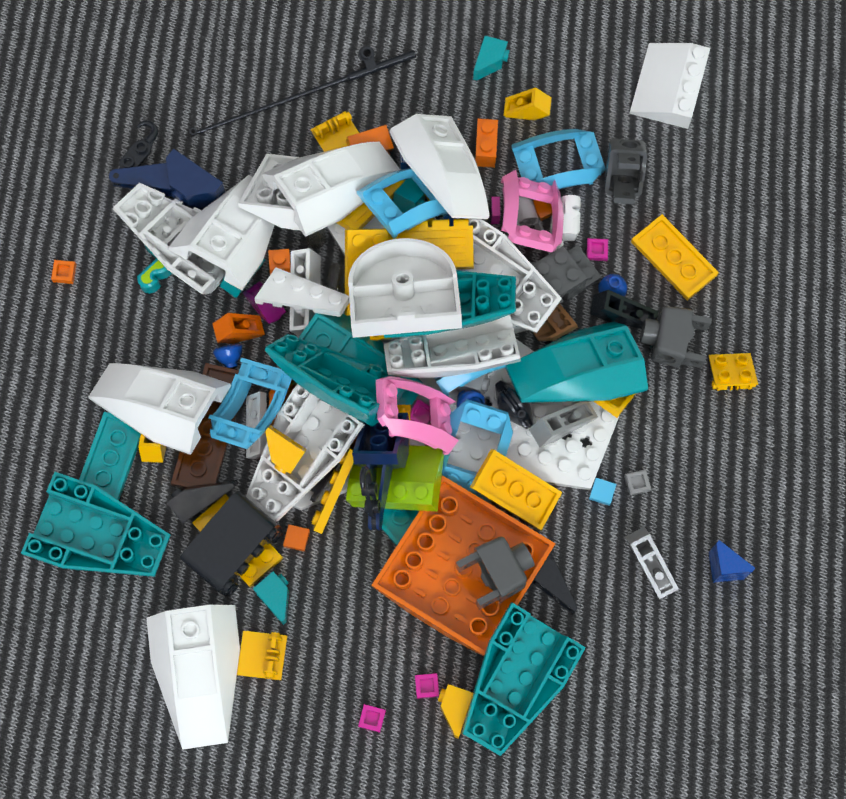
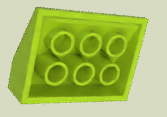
(410, 487)

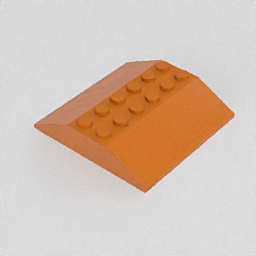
(424, 573)

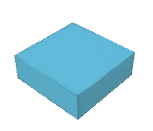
(602, 491)

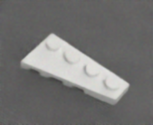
(301, 294)

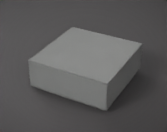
(637, 482)

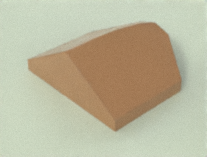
(556, 325)

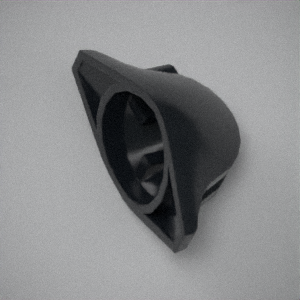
(509, 401)

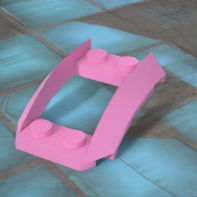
(538, 191)
(435, 435)

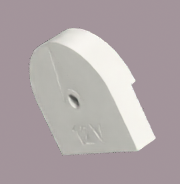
(403, 289)

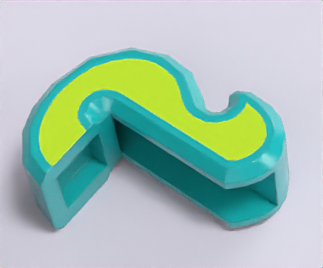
(151, 274)

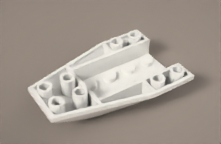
(443, 163)
(326, 183)
(227, 236)
(499, 256)
(453, 351)
(159, 401)
(319, 429)
(196, 668)

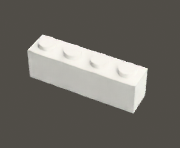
(306, 265)

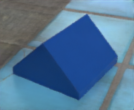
(727, 564)

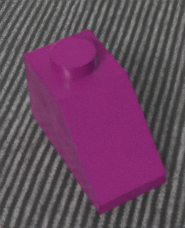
(267, 310)

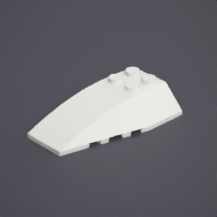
(157, 224)

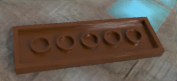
(207, 458)

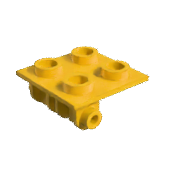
(334, 132)
(732, 371)
(262, 655)

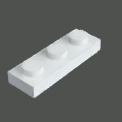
(255, 409)

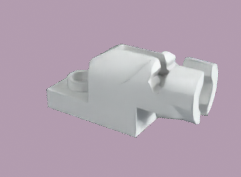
(571, 220)

